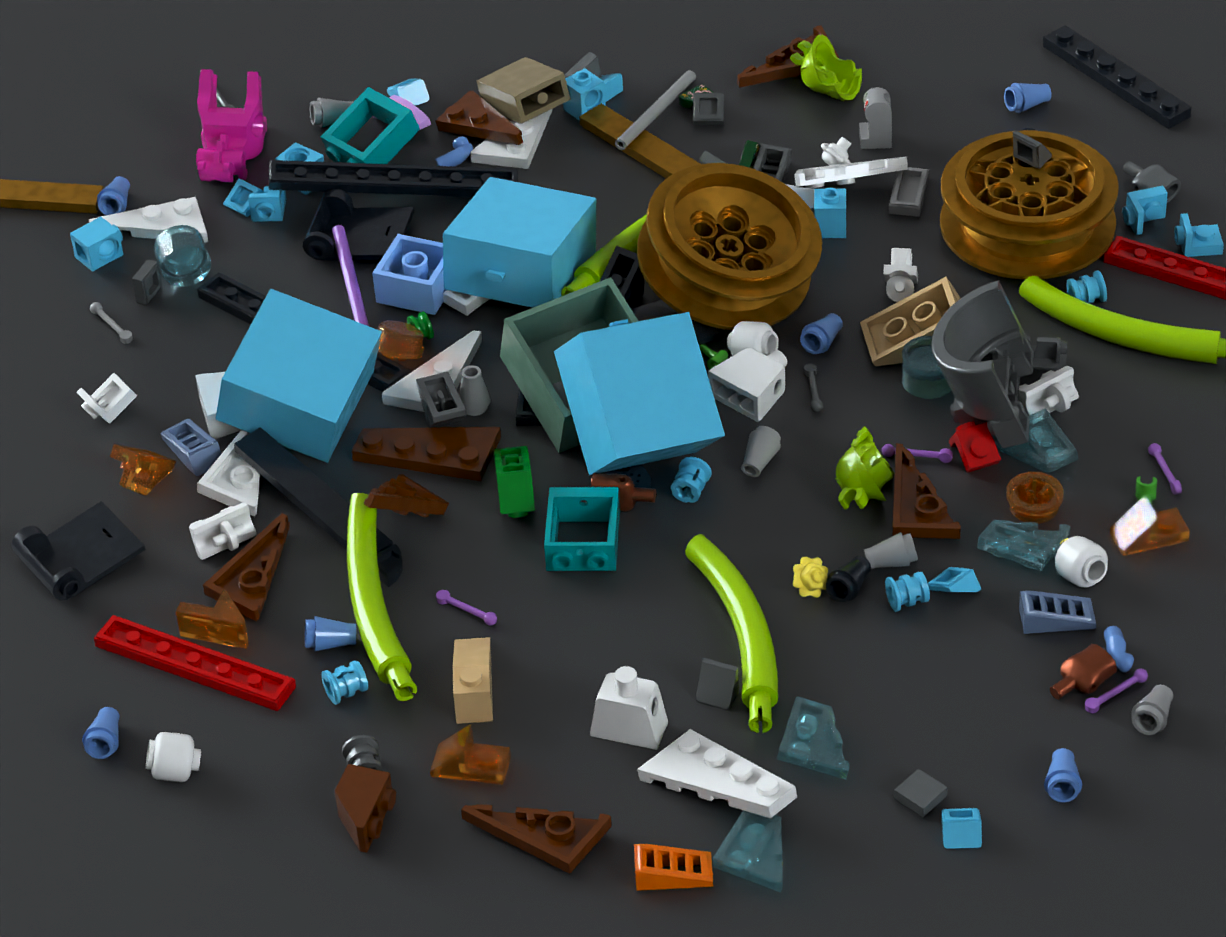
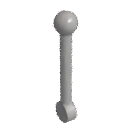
(125, 335)

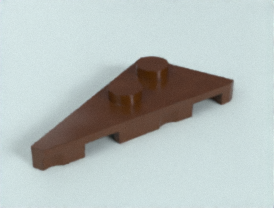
(778, 63)
(478, 119)
(406, 496)
(916, 504)
(251, 570)
(545, 834)

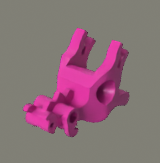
(229, 133)

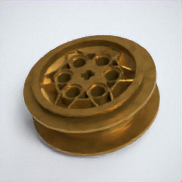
(1028, 218)
(729, 245)

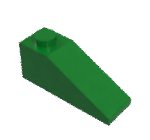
(514, 481)

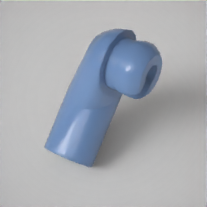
(457, 156)
(1116, 648)

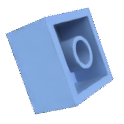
(411, 275)

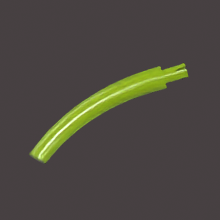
(594, 267)
(1123, 330)
(368, 601)
(751, 628)

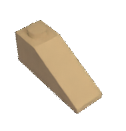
(472, 680)

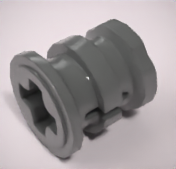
(362, 751)

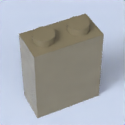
(524, 89)

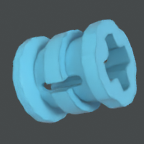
(1088, 287)
(692, 481)
(907, 590)
(344, 681)

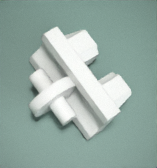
(900, 274)
(1052, 392)
(222, 531)

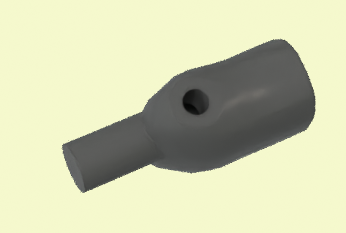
(1152, 177)

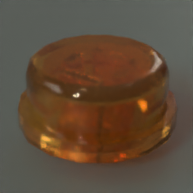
(400, 340)
(1034, 497)

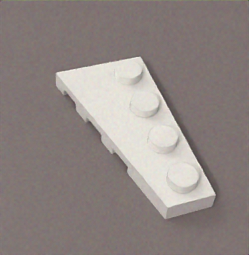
(718, 773)

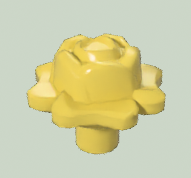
(810, 576)

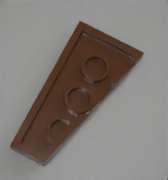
(438, 450)

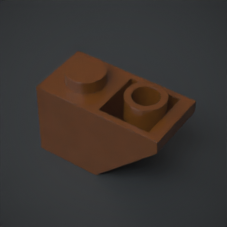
(362, 802)

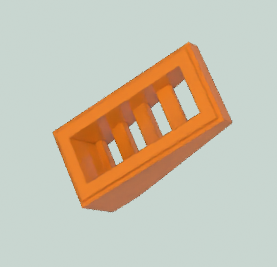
(651, 875)

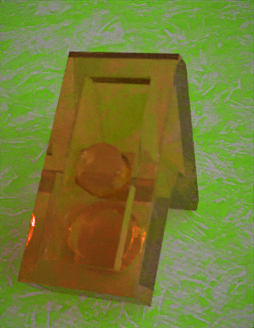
(141, 467)
(1145, 529)
(217, 625)
(465, 760)

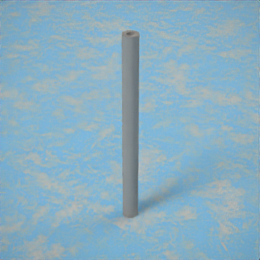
(655, 110)

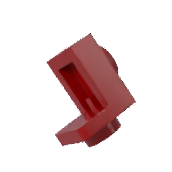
(975, 446)

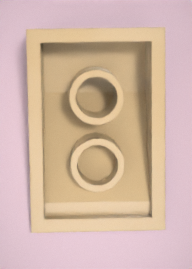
(910, 318)

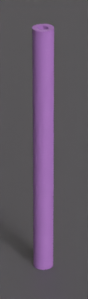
(349, 275)

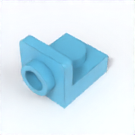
(267, 205)
(1144, 206)
(1198, 240)

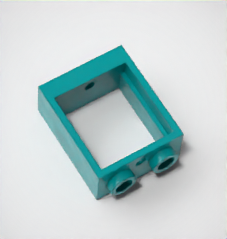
(370, 103)
(566, 506)

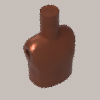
(627, 492)
(1084, 671)

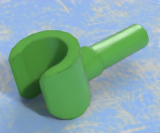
(715, 358)
(1147, 490)

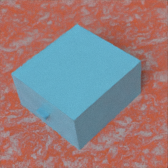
(518, 242)
(298, 375)
(638, 392)

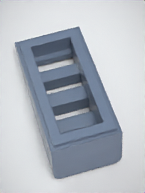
(192, 446)
(1039, 617)

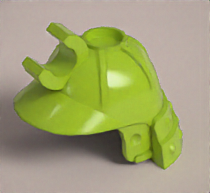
(825, 71)
(862, 472)

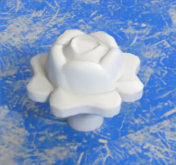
(836, 153)

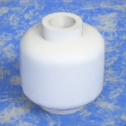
(752, 335)
(1081, 561)
(172, 757)

